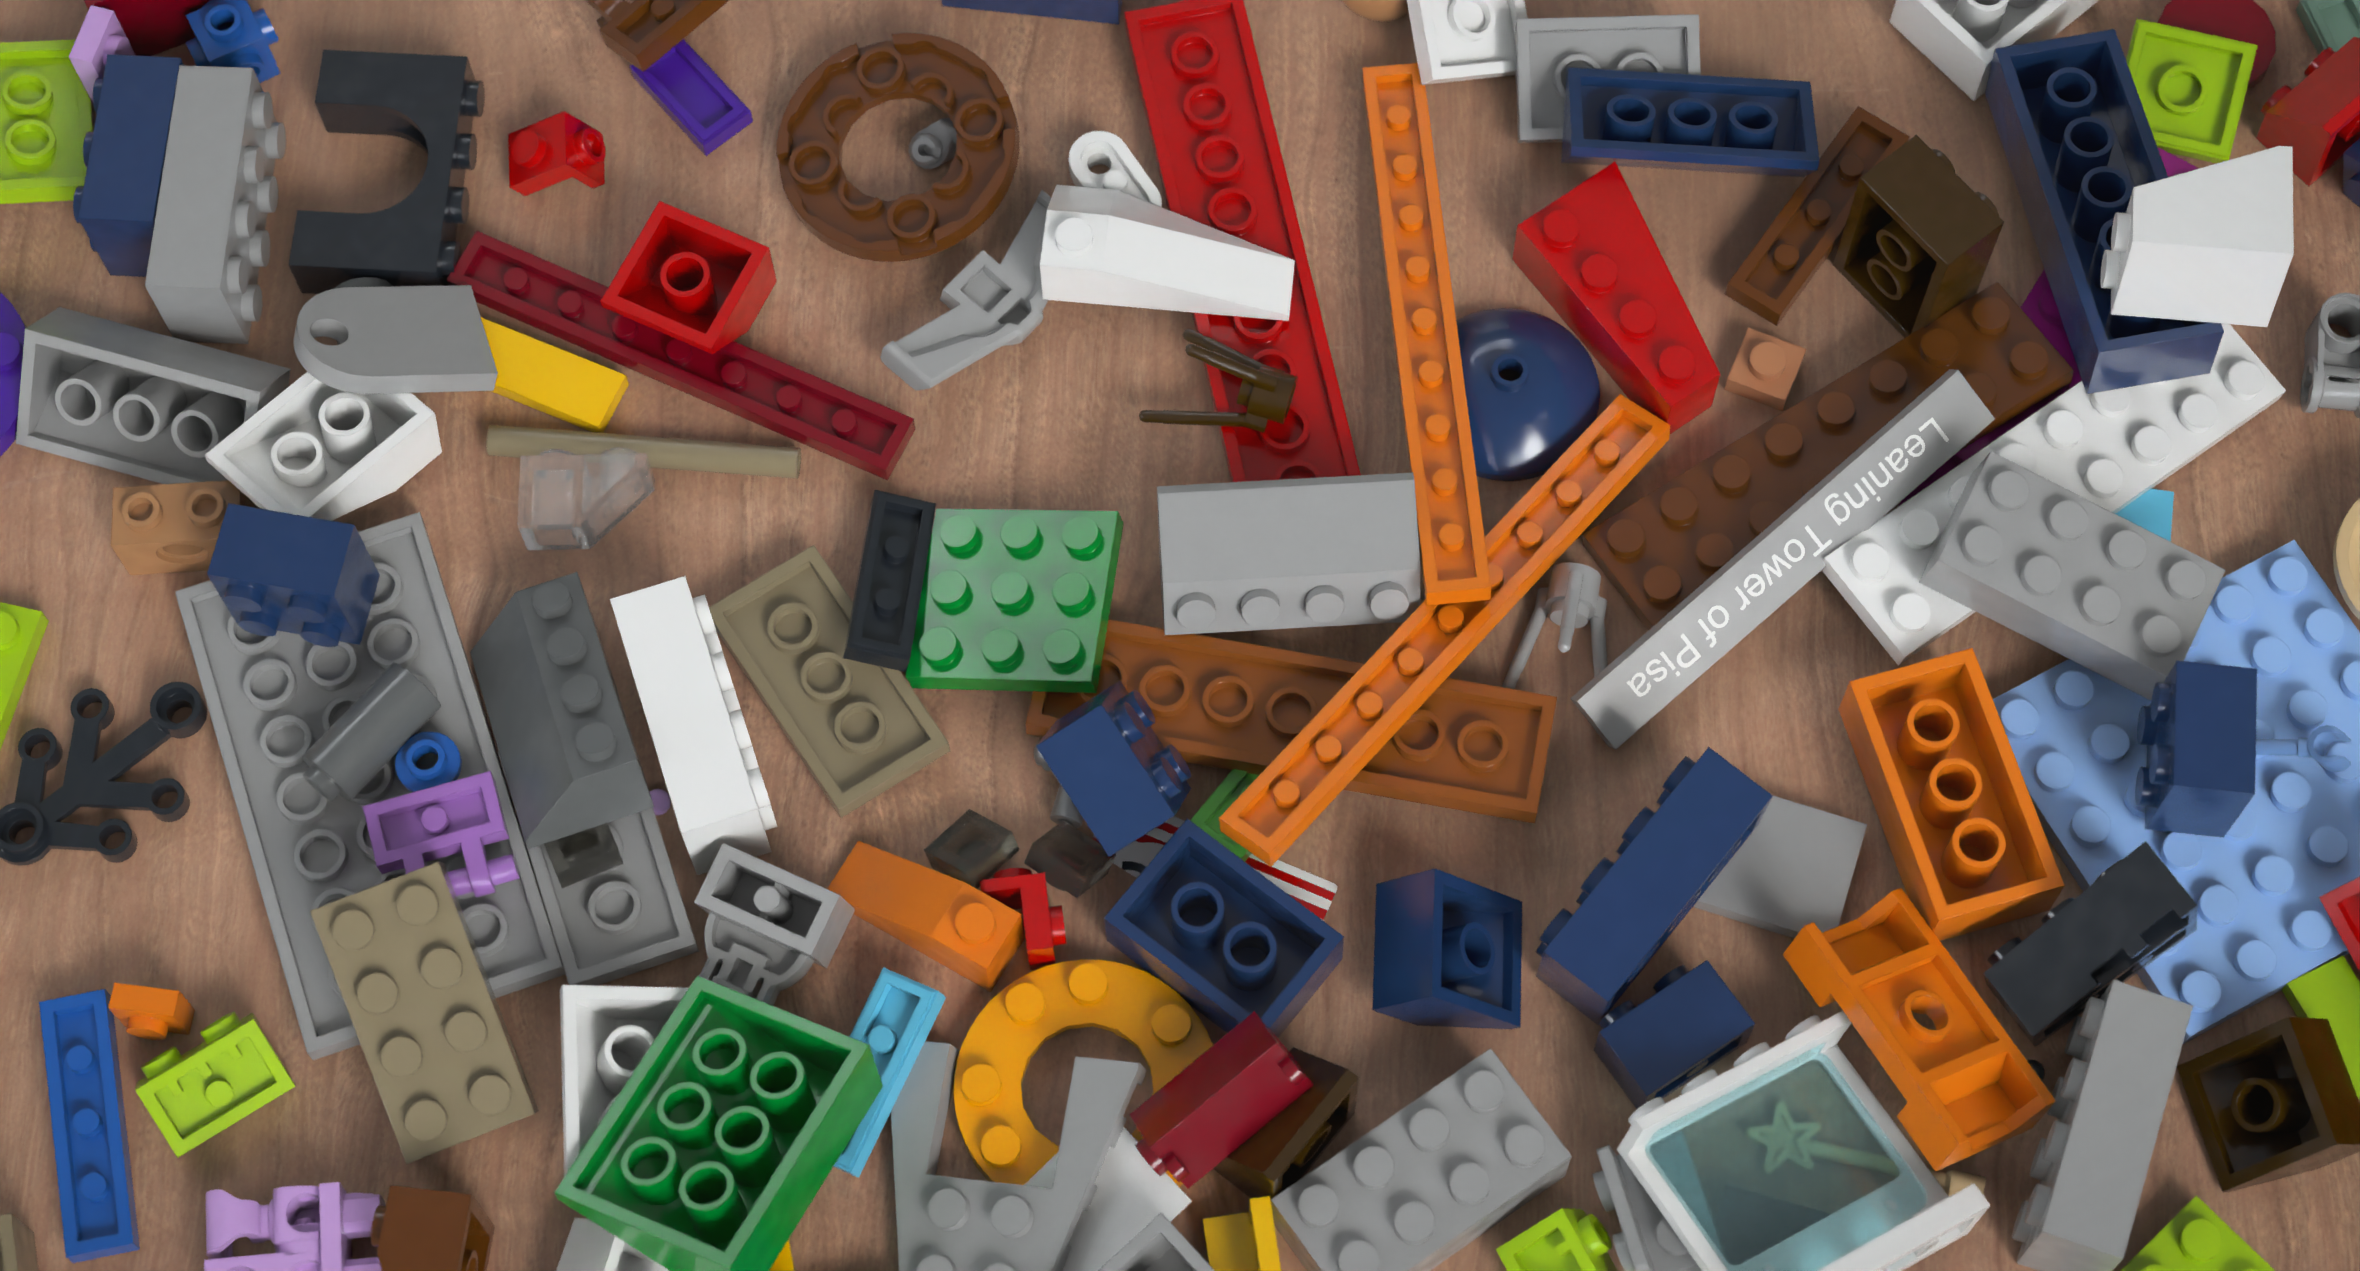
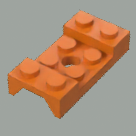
(1960, 1081)

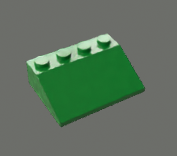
(723, 1133)

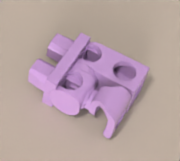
(305, 1223)

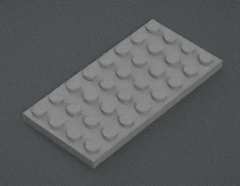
(276, 701)

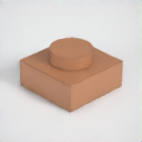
(1765, 369)

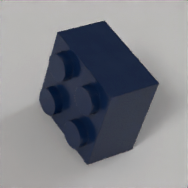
(293, 575)
(2198, 749)
(1116, 767)

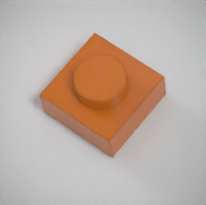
(151, 1011)

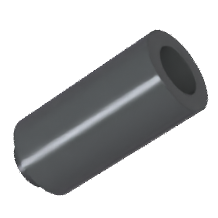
(369, 734)

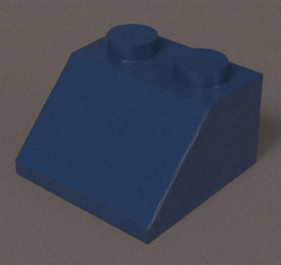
(1447, 952)

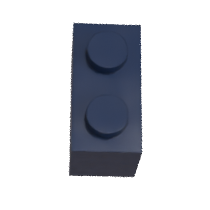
(1672, 1034)

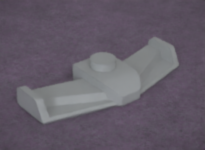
(988, 306)

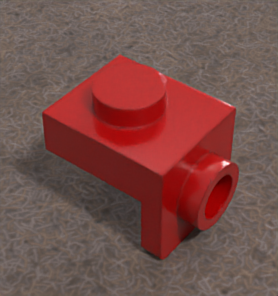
(555, 152)
(1042, 922)

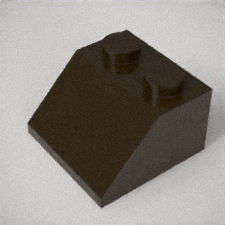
(2274, 1103)
(1296, 1136)

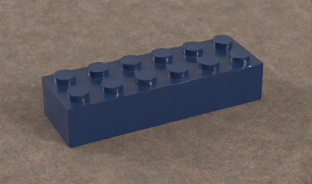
(2075, 155)

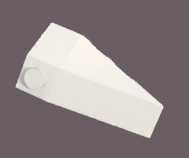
(1139, 255)

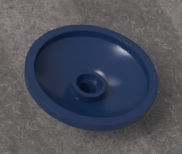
(1529, 421)

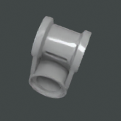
(2333, 361)

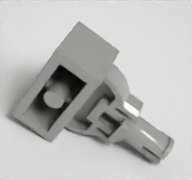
(766, 925)

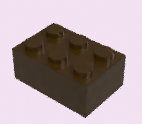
(1916, 237)

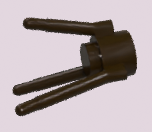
(1263, 390)

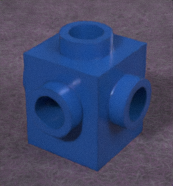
(233, 37)

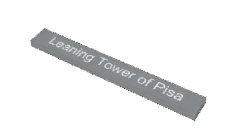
(1782, 559)

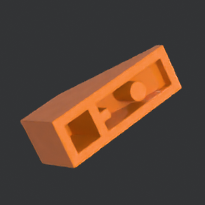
(931, 913)

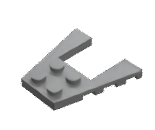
(995, 1224)

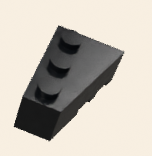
(2087, 941)

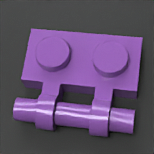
(441, 823)

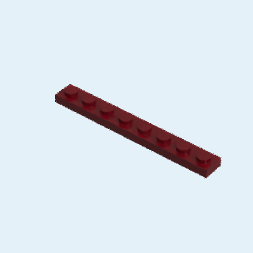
(731, 378)

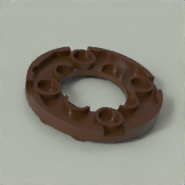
(865, 77)

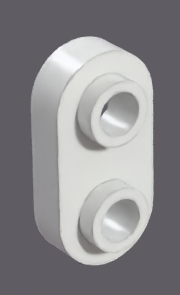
(1124, 171)

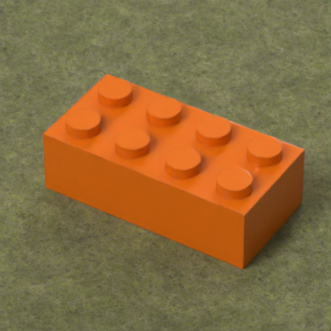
(1950, 795)

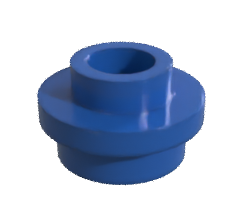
(445, 770)

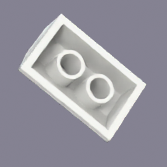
(601, 1046)

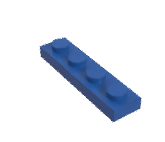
(89, 1126)

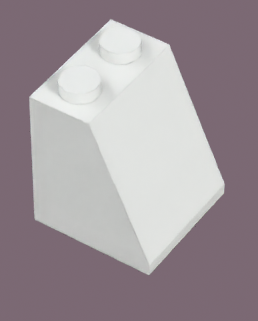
(2205, 243)

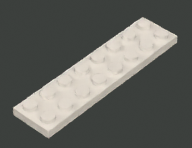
(2092, 444)

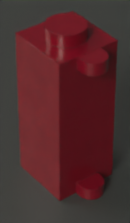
(1218, 1102)

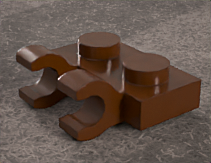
(650, 28)

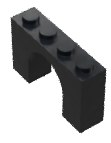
(410, 98)

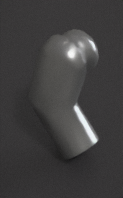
(934, 144)

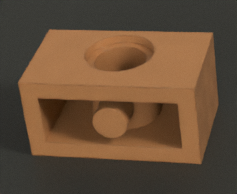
(170, 524)

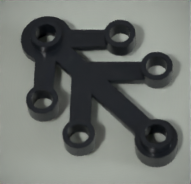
(93, 781)

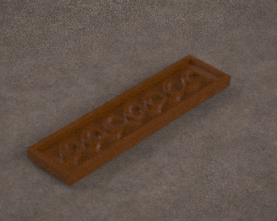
(1708, 514)

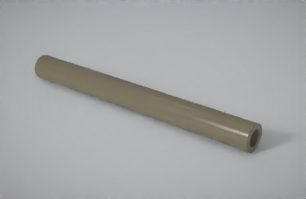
(661, 451)

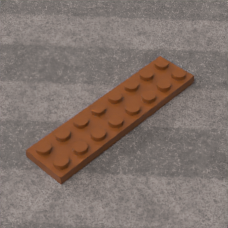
(1245, 702)

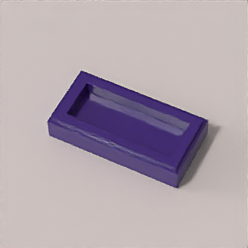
(694, 97)

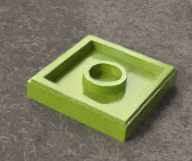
(2190, 87)

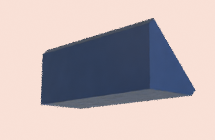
(1689, 122)

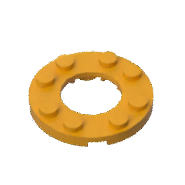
(1039, 1008)

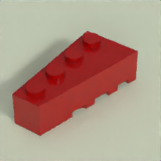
(1618, 297)

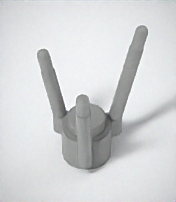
(1571, 603)

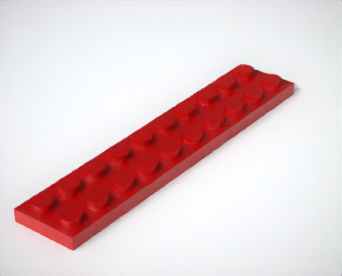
(1228, 172)

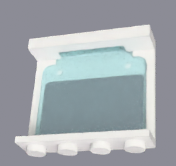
(1792, 1166)

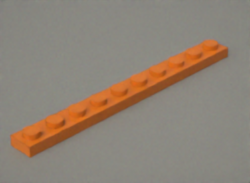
(1425, 337)
(1440, 636)

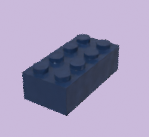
(1652, 886)

